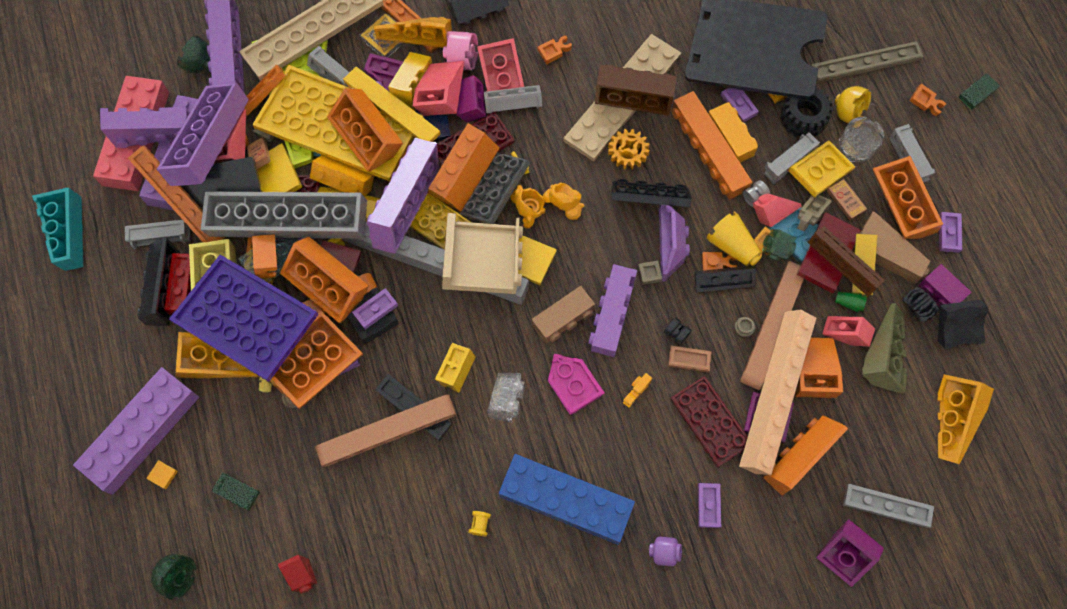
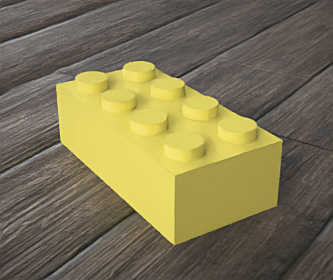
(204, 254)

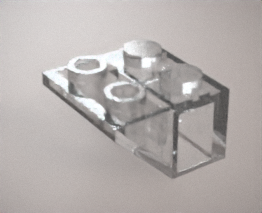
(505, 396)

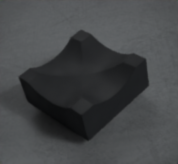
(962, 323)
(379, 327)

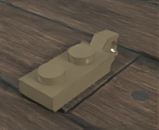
(812, 211)

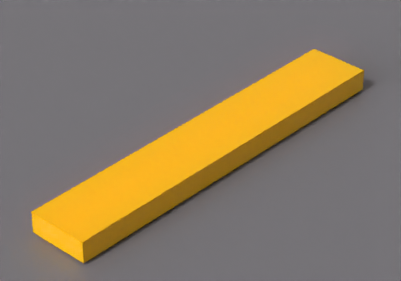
(392, 106)

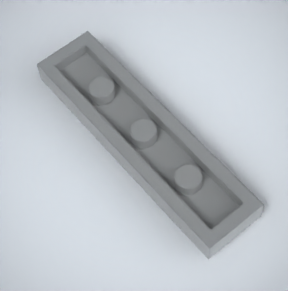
(888, 506)

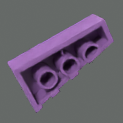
(142, 126)
(613, 310)

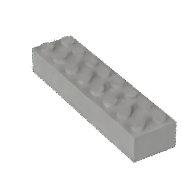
(284, 214)

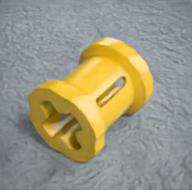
(479, 523)

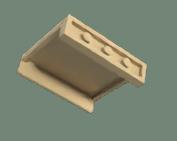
(482, 257)

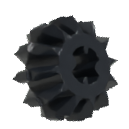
(920, 304)

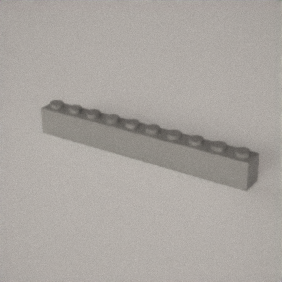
(429, 259)

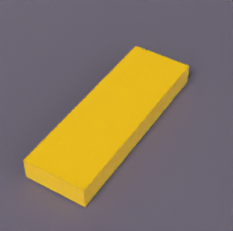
(866, 250)

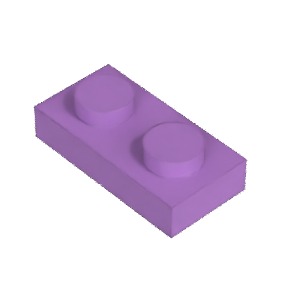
(741, 102)
(951, 232)
(375, 308)
(709, 505)

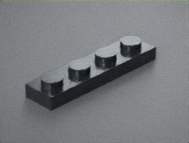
(405, 399)

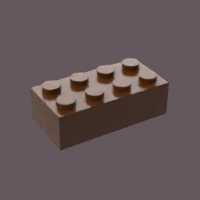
(635, 89)

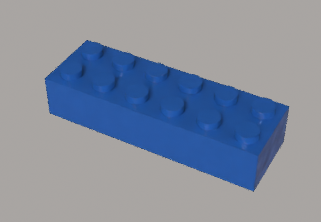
(566, 499)

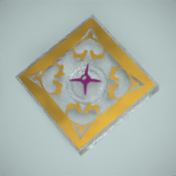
(382, 47)

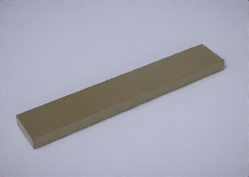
(868, 61)

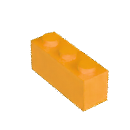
(734, 131)
(341, 176)

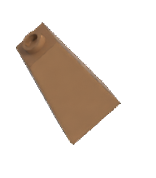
(894, 251)

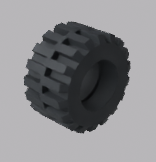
(803, 124)

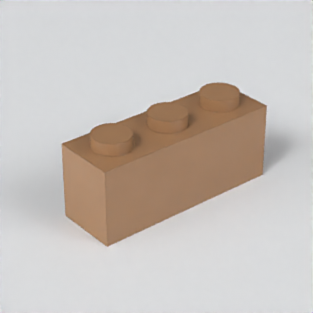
(563, 315)

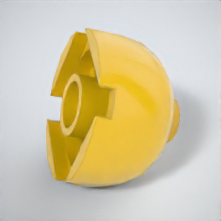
(852, 103)

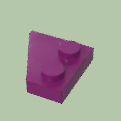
(382, 68)

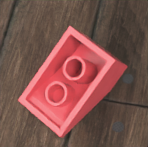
(500, 65)

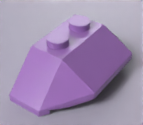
(672, 240)

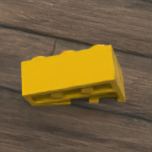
(408, 77)

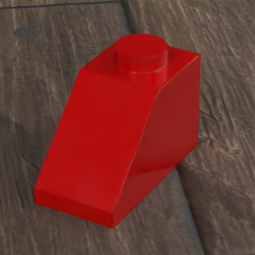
(298, 573)

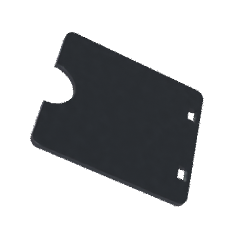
(755, 47)

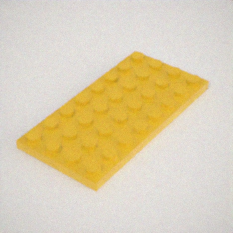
(299, 115)

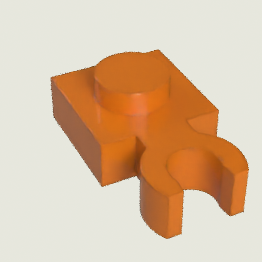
(552, 51)
(925, 98)
(715, 260)

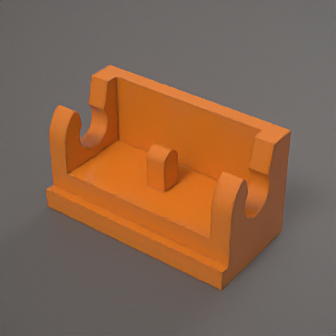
(264, 256)

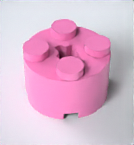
(461, 48)

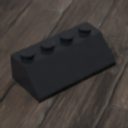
(156, 283)

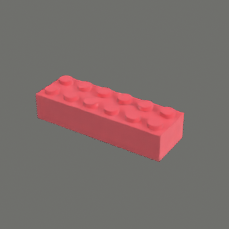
(113, 164)

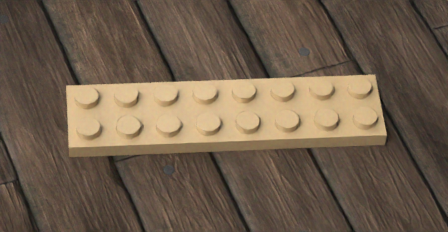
(304, 33)
(601, 122)

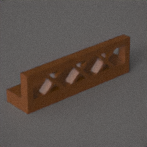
(845, 261)

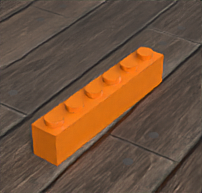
(711, 145)

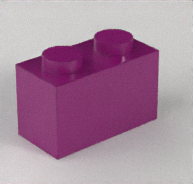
(471, 99)
(944, 287)

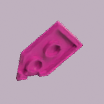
(573, 383)

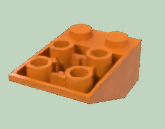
(820, 371)

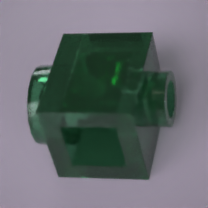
(779, 245)

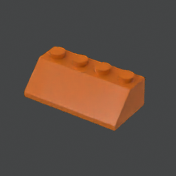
(364, 129)
(463, 168)
(908, 198)
(323, 278)
(805, 453)

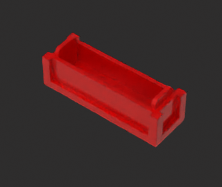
(179, 282)

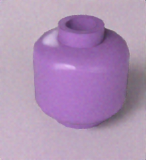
(665, 551)

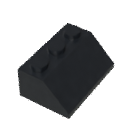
(466, 10)

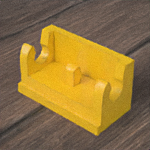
(455, 367)

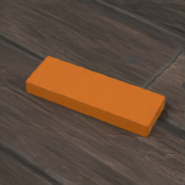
(263, 88)

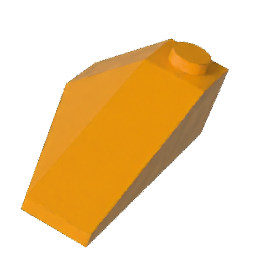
(201, 360)

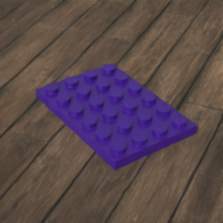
(244, 317)

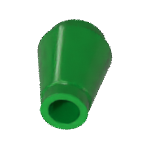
(852, 301)

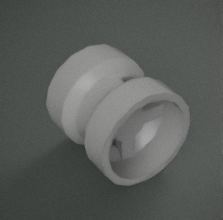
(753, 194)

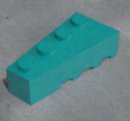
(62, 226)

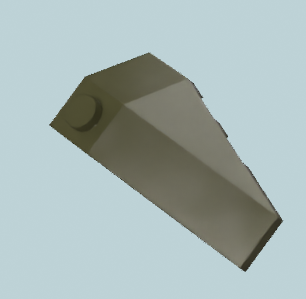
(884, 358)

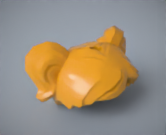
(565, 199)
(529, 204)

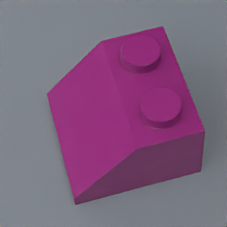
(850, 553)

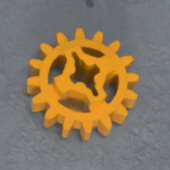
(628, 150)

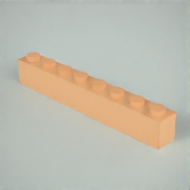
(777, 392)

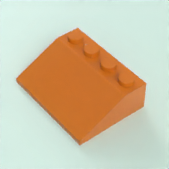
(315, 361)

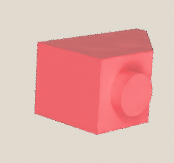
(773, 209)
(849, 330)

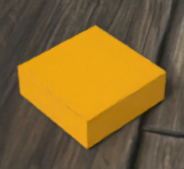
(162, 474)

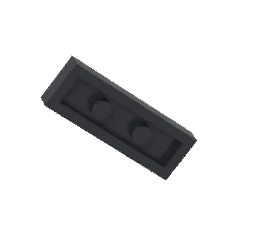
(725, 278)

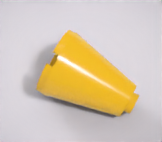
(735, 240)

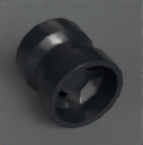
(677, 331)

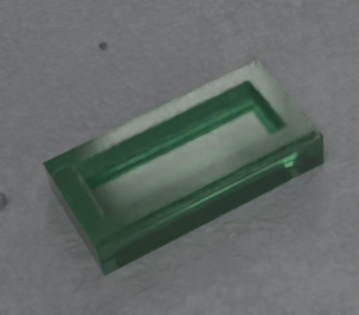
(979, 91)
(235, 491)

